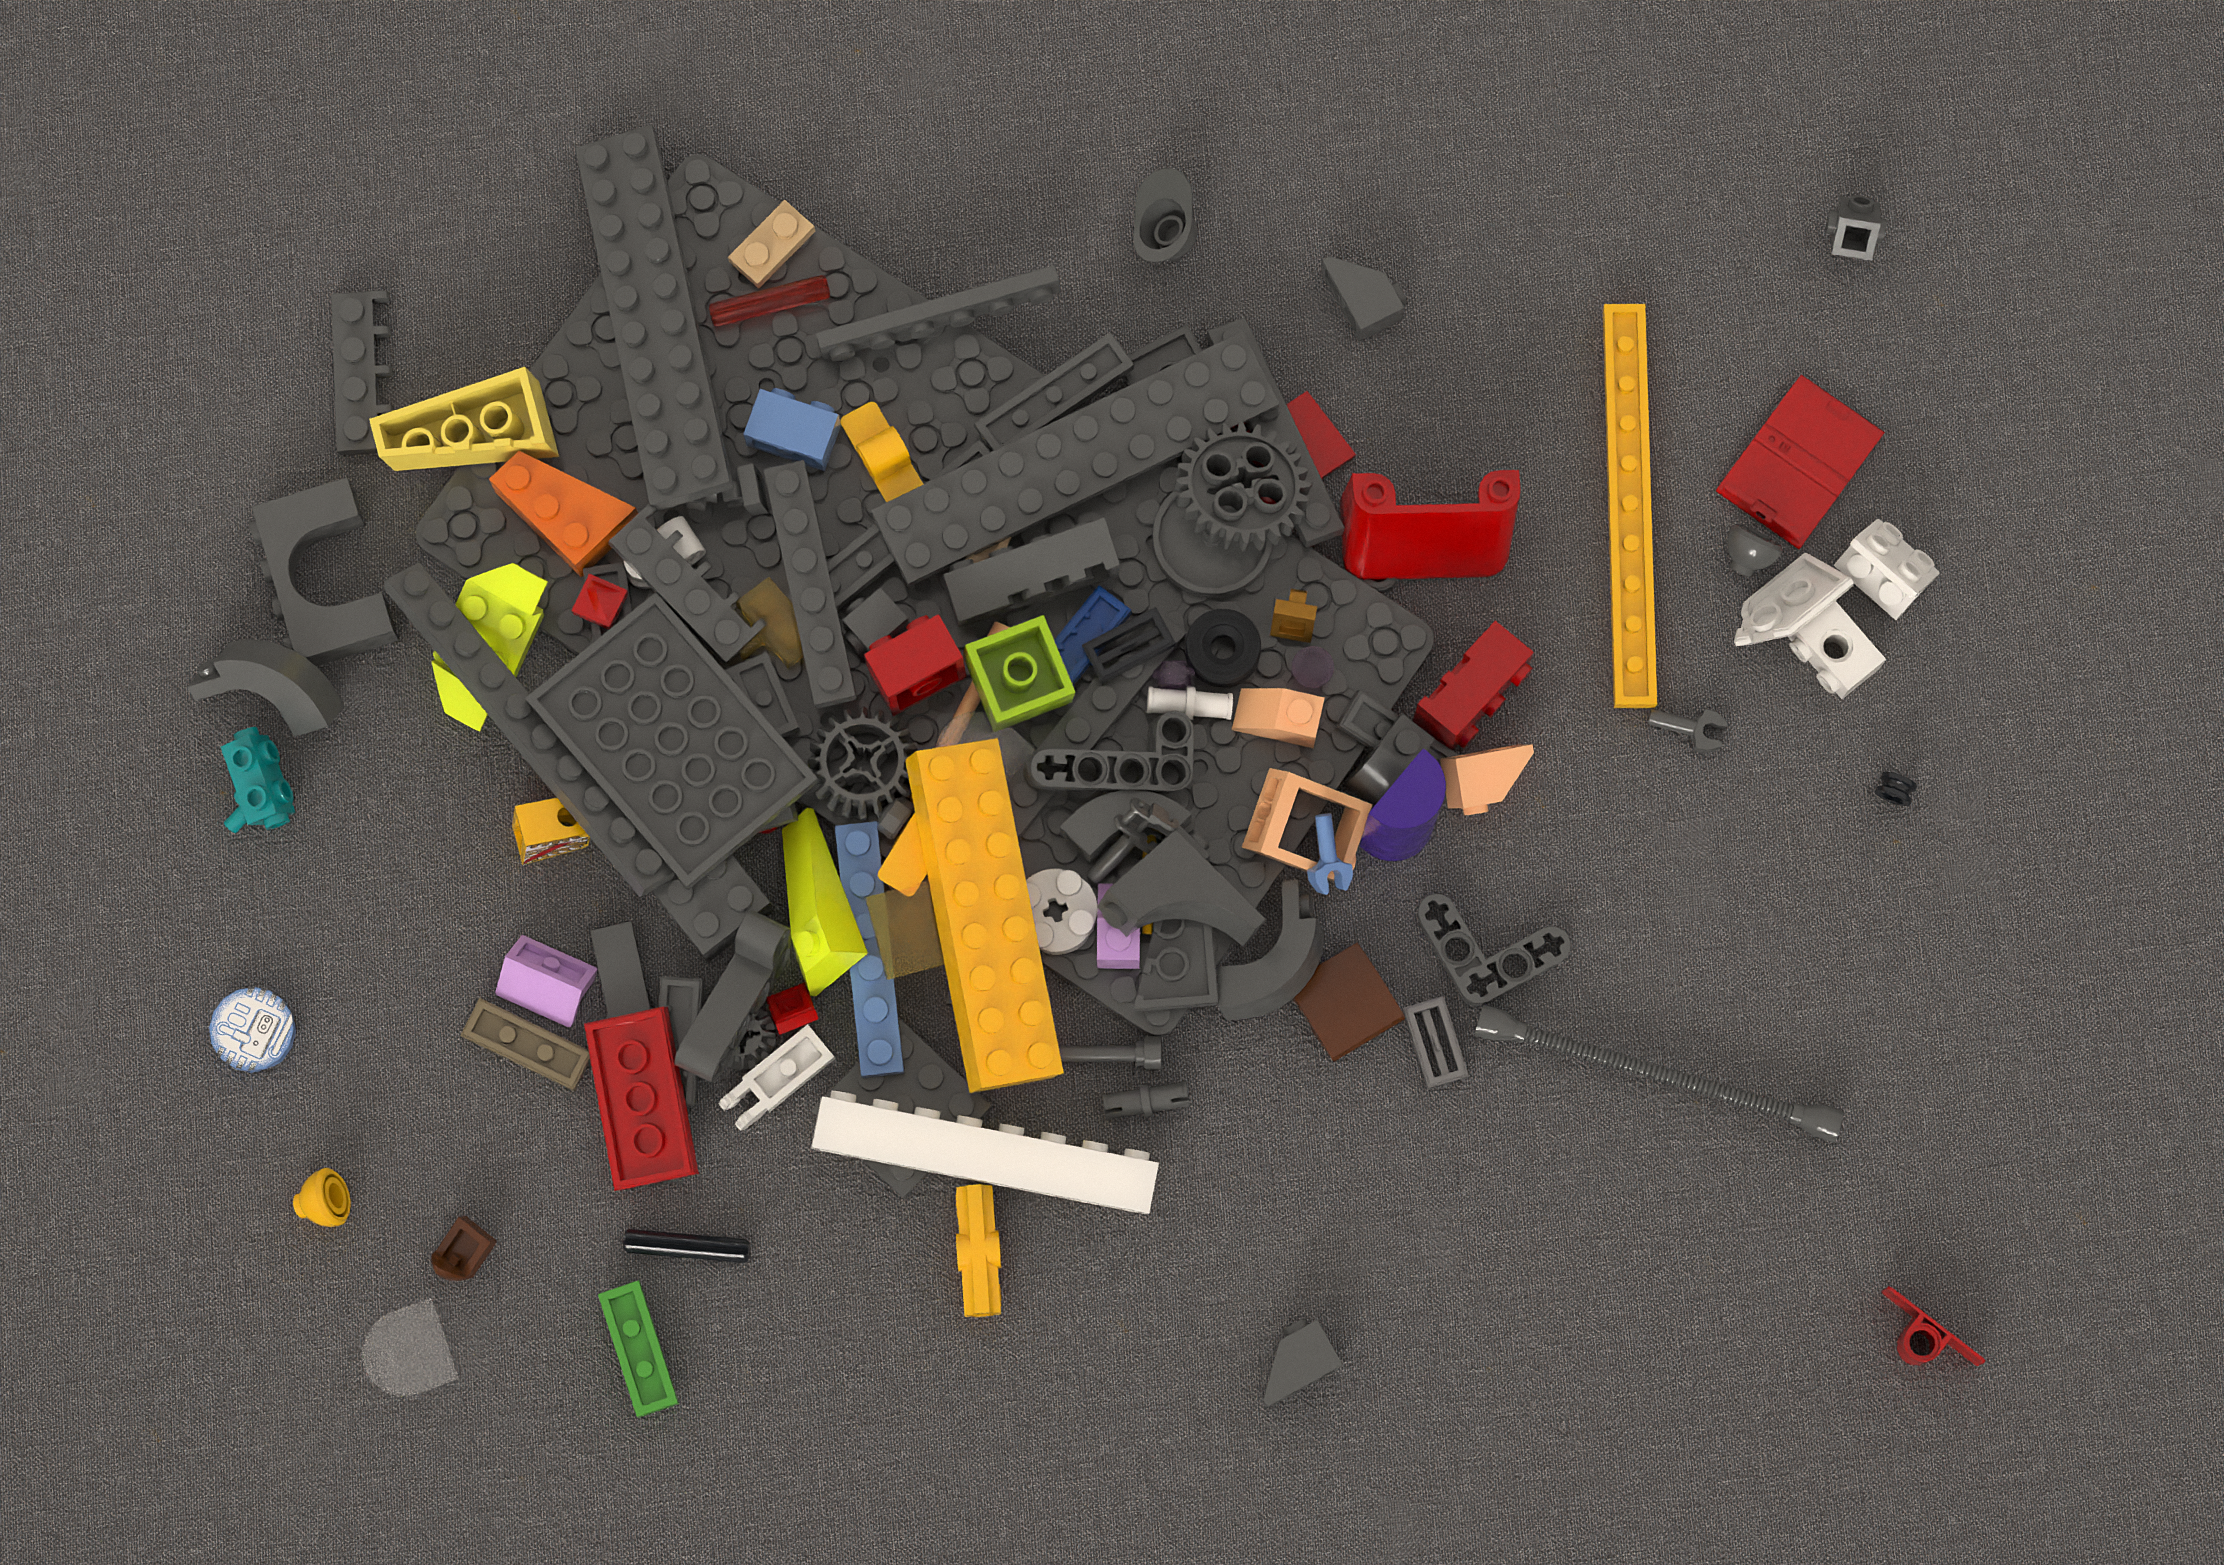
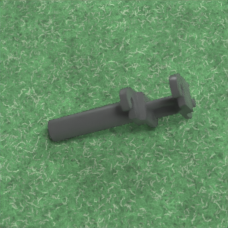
(1132, 836)

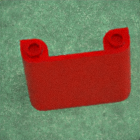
(1427, 539)

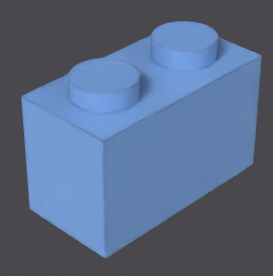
(792, 428)

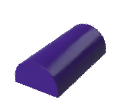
(1407, 812)

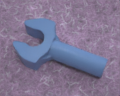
(1328, 859)

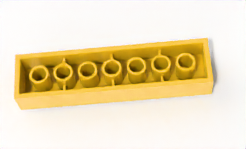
(983, 915)

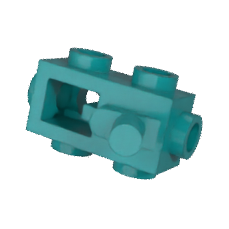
(258, 781)

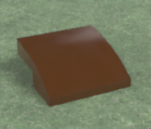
(1347, 1003)

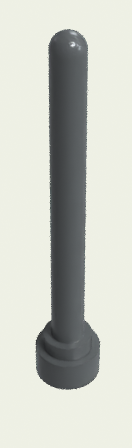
(1144, 1053)

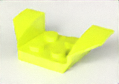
(507, 617)

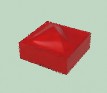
(600, 601)
(792, 1008)

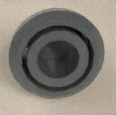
(1751, 549)

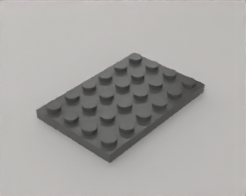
(672, 740)

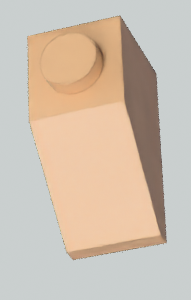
(1279, 715)
(1483, 776)

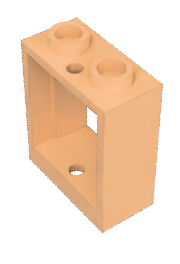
(1275, 807)

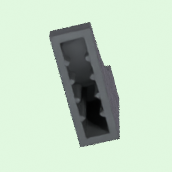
(1178, 884)

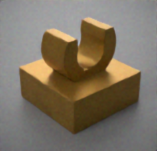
(1294, 618)

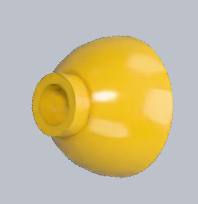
(323, 1199)

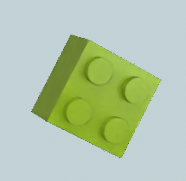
(1018, 673)

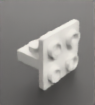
(1887, 567)

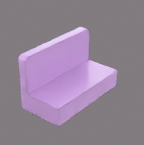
(544, 980)

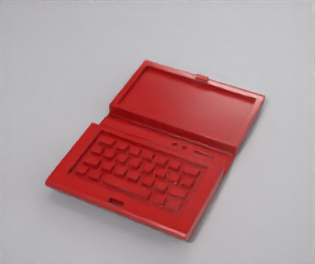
(1800, 461)

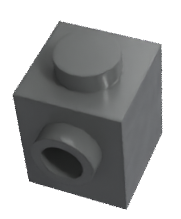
(871, 620)

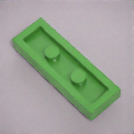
(638, 1349)

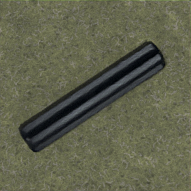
(686, 1245)

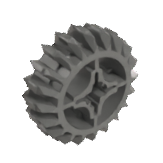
(878, 752)

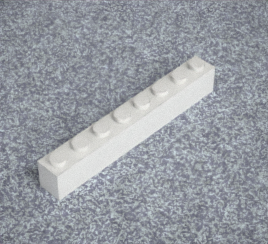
(985, 1154)

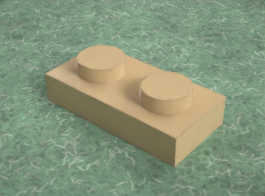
(771, 244)

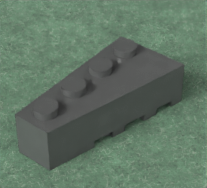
(1032, 572)

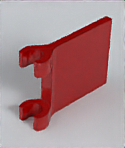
(1320, 436)

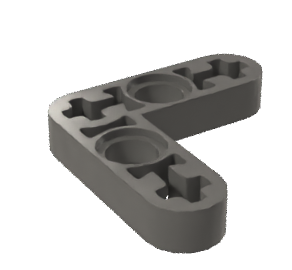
(1476, 964)

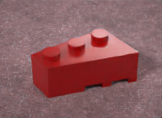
(1474, 687)

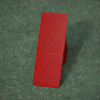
(1933, 1331)

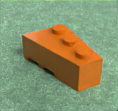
(562, 509)

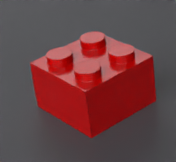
(915, 663)

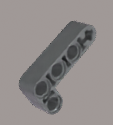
(1108, 763)
(758, 961)

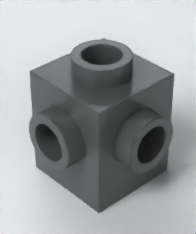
(1855, 227)

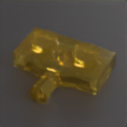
(781, 632)

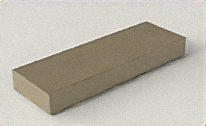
(526, 1044)

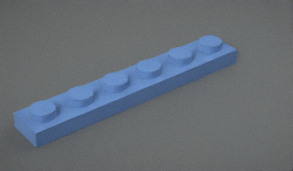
(872, 994)

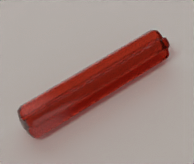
(769, 300)

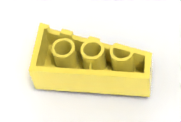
(468, 426)

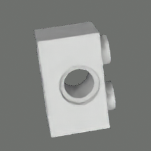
(1859, 654)

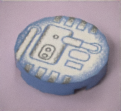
(252, 1029)

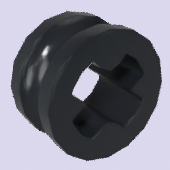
(1896, 788)

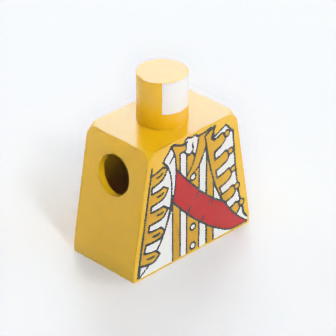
(540, 830)

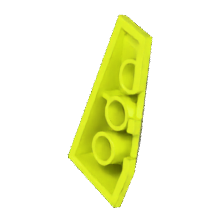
(819, 911)

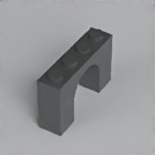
(286, 531)

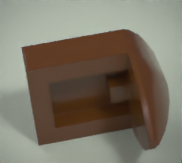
(462, 1251)

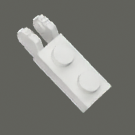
(779, 1075)

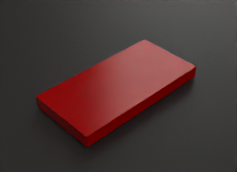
(641, 1098)

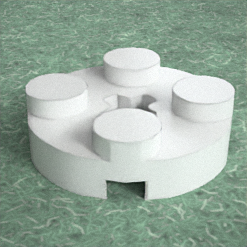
(1077, 922)

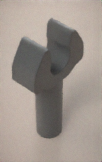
(1691, 727)

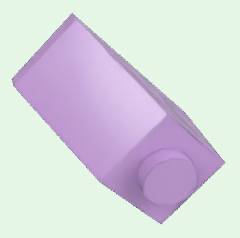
(1113, 947)

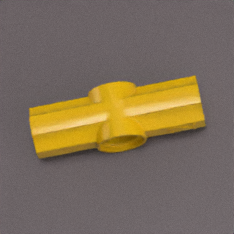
(978, 1250)

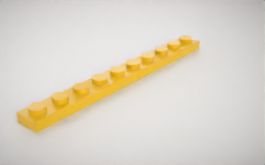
(1629, 506)

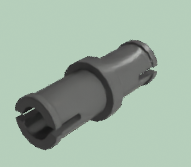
(1146, 1100)

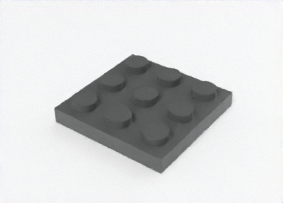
(924, 1084)

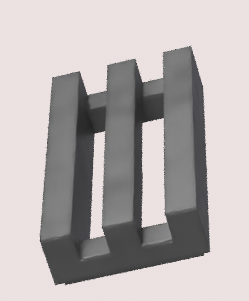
(1445, 1077)

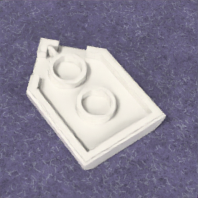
(1790, 600)

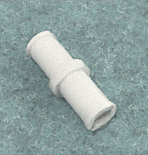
(1190, 702)

